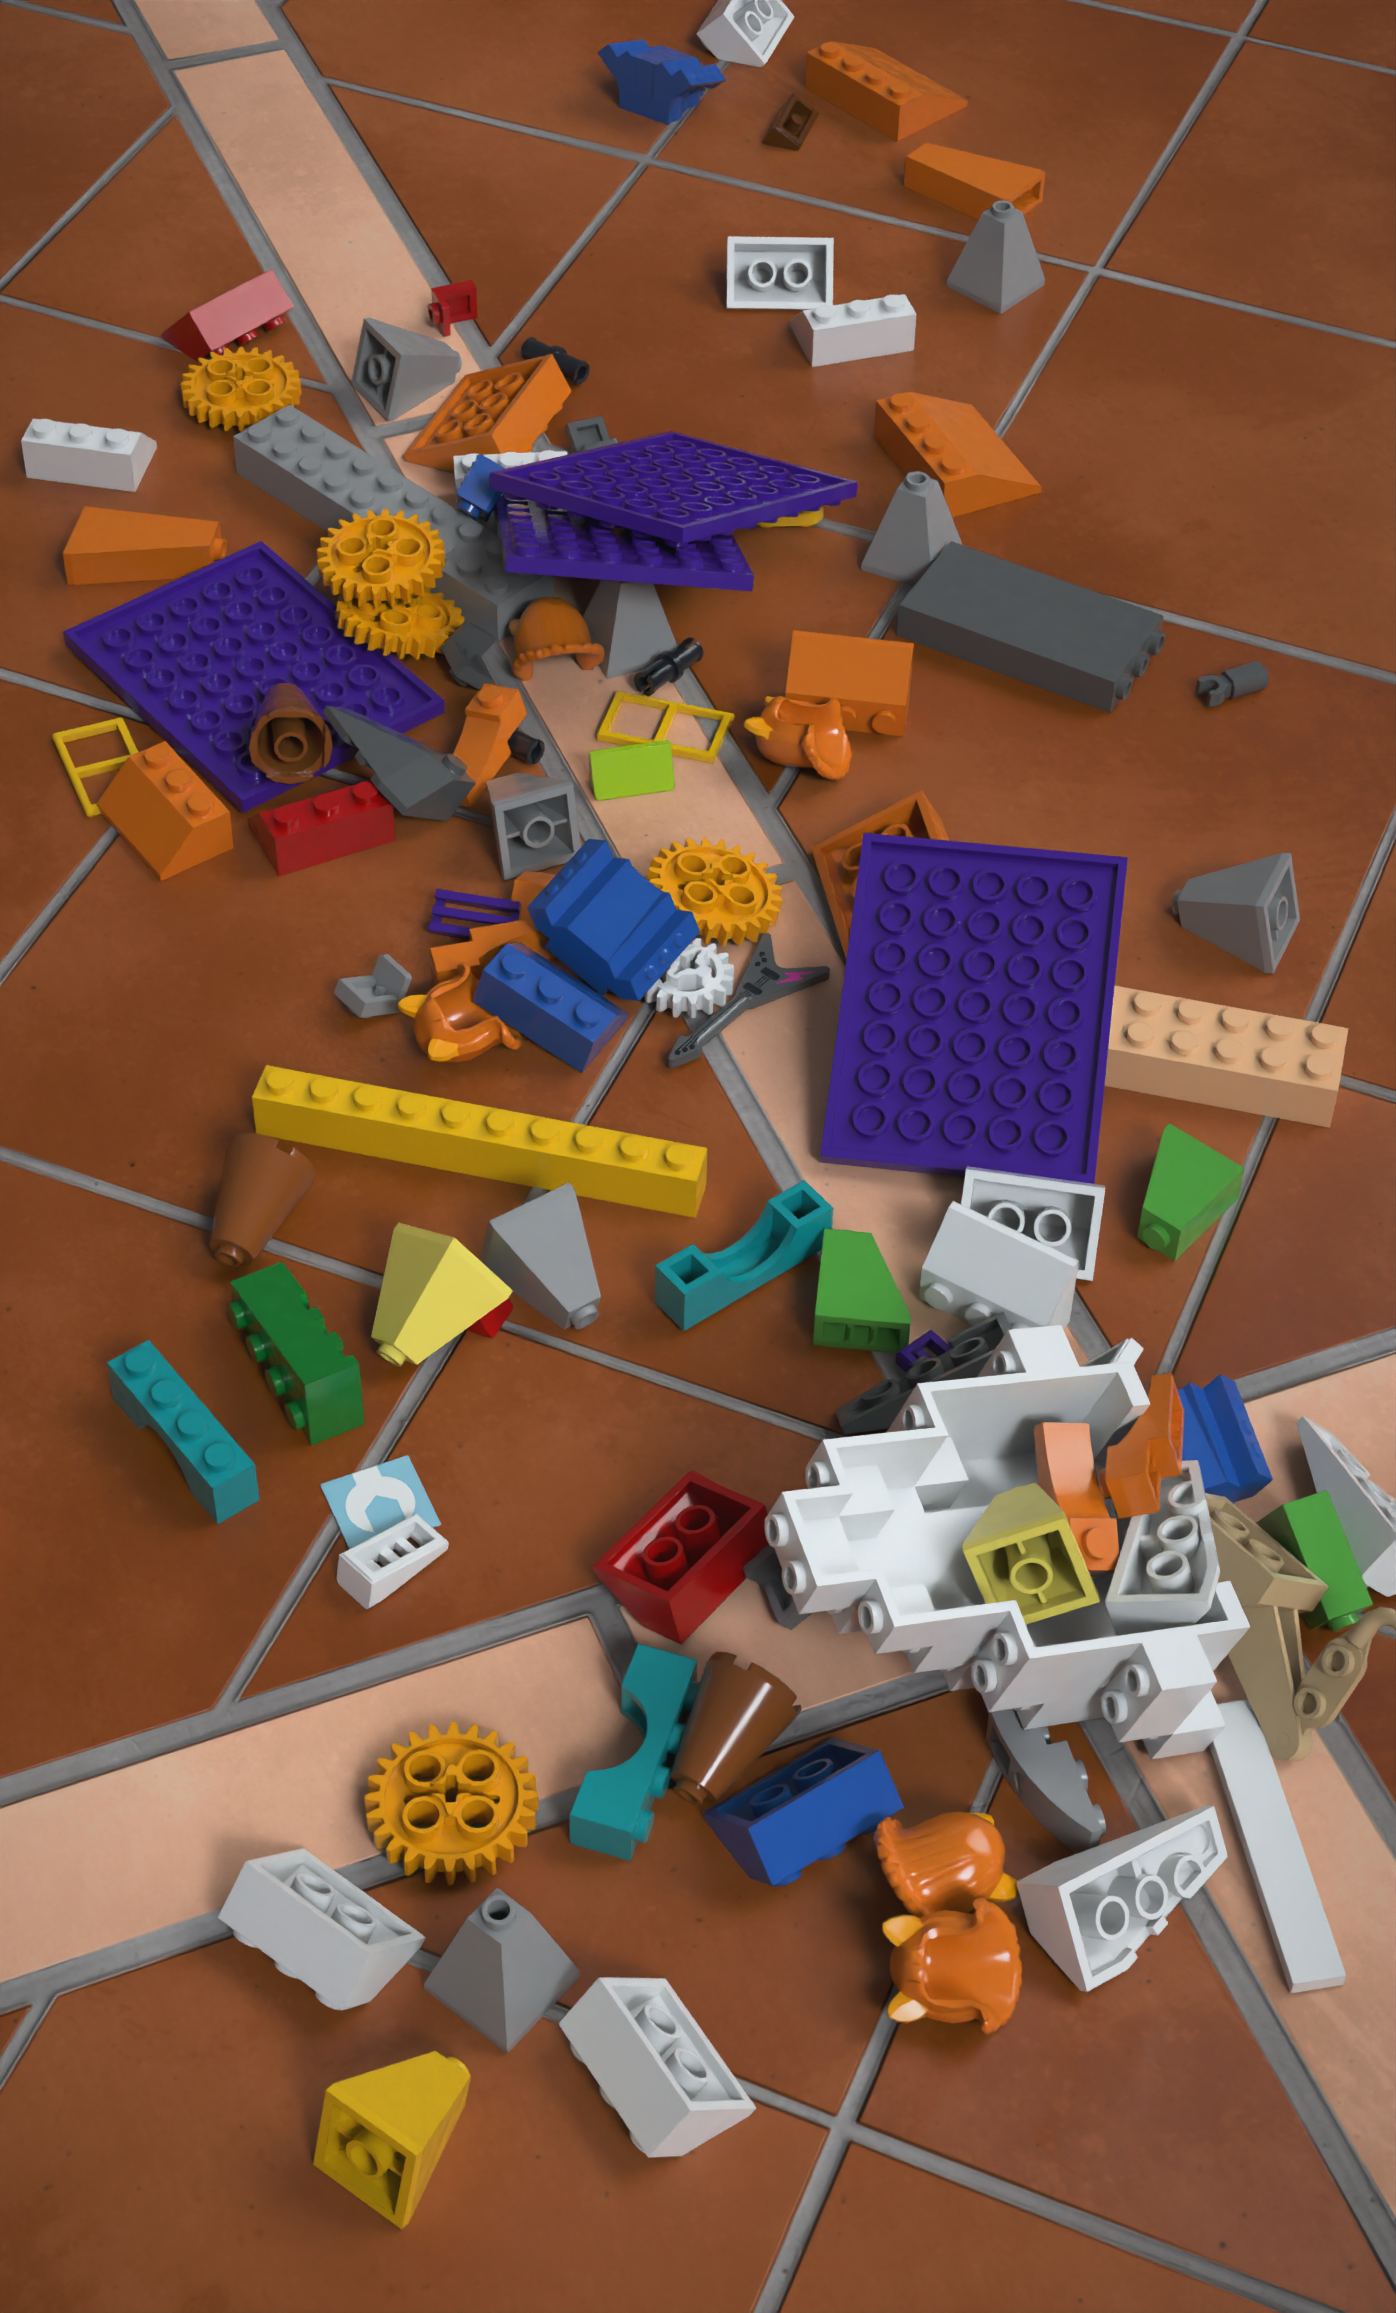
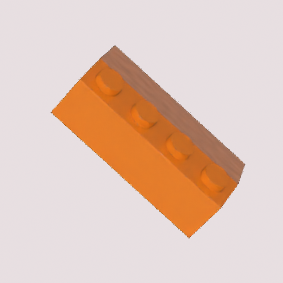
(878, 89)
(492, 413)
(954, 448)
(840, 855)

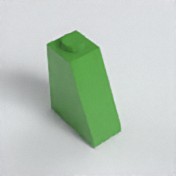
(1186, 1192)
(858, 1297)
(1316, 1538)

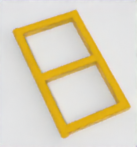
(605, 735)
(78, 773)

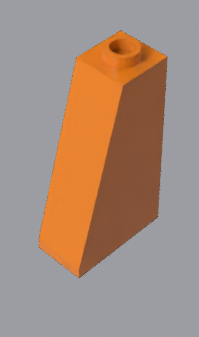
(971, 180)
(138, 547)

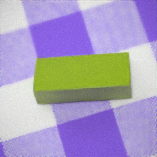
(631, 770)

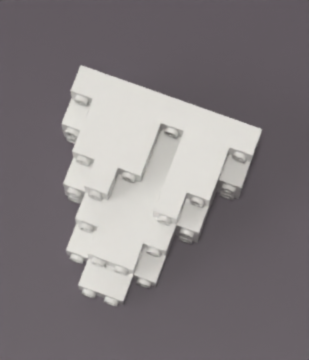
(886, 1558)

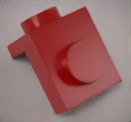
(452, 305)

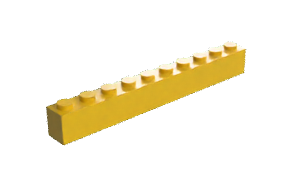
(480, 1140)

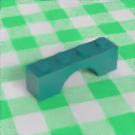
(787, 1232)
(211, 1460)
(616, 1802)

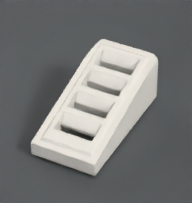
(369, 1582)

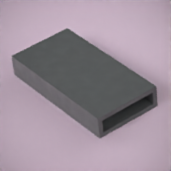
(1031, 626)

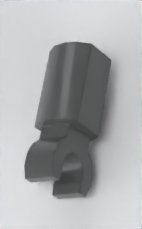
(1233, 683)

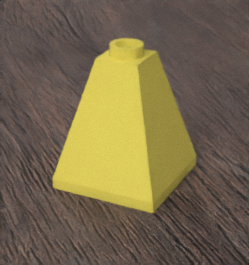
(430, 1294)
(1028, 1555)

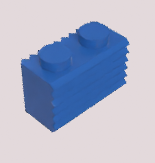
(474, 495)

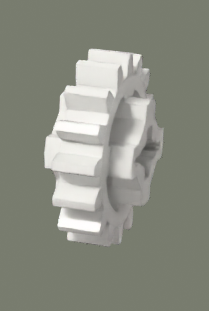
(689, 983)

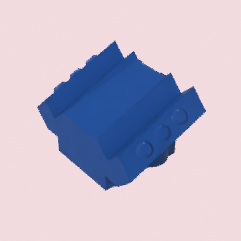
(658, 79)
(611, 922)
(1222, 1440)

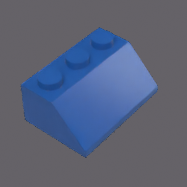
(548, 1005)
(805, 1810)

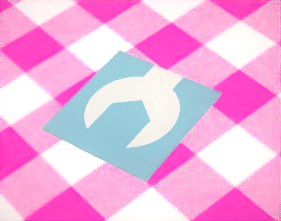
(378, 1499)

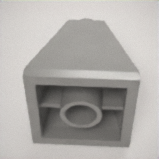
(998, 260)
(401, 367)
(911, 531)
(628, 626)
(533, 822)
(1244, 909)
(546, 1257)
(501, 1971)

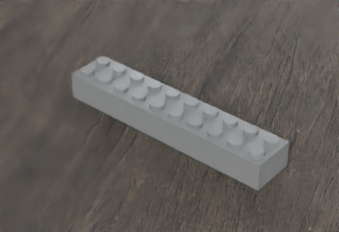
(333, 479)

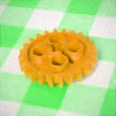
(239, 388)
(381, 558)
(404, 628)
(720, 887)
(451, 1803)

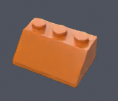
(863, 674)
(166, 812)

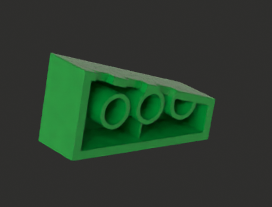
(298, 1353)

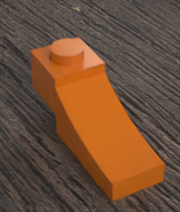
(488, 726)
(483, 947)
(1146, 1453)
(1071, 1481)

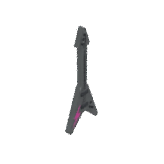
(759, 985)

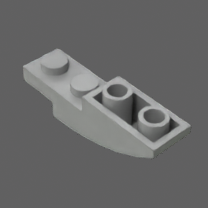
(1046, 1780)

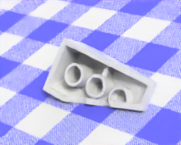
(1361, 1505)
(1166, 1561)
(1112, 1897)

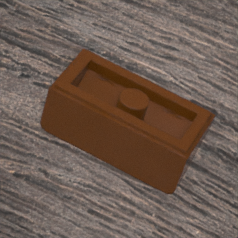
(791, 124)

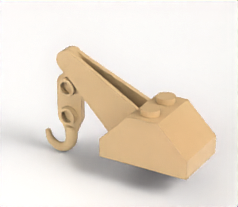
(1269, 1655)

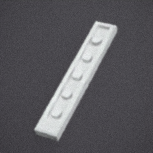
(1275, 1852)

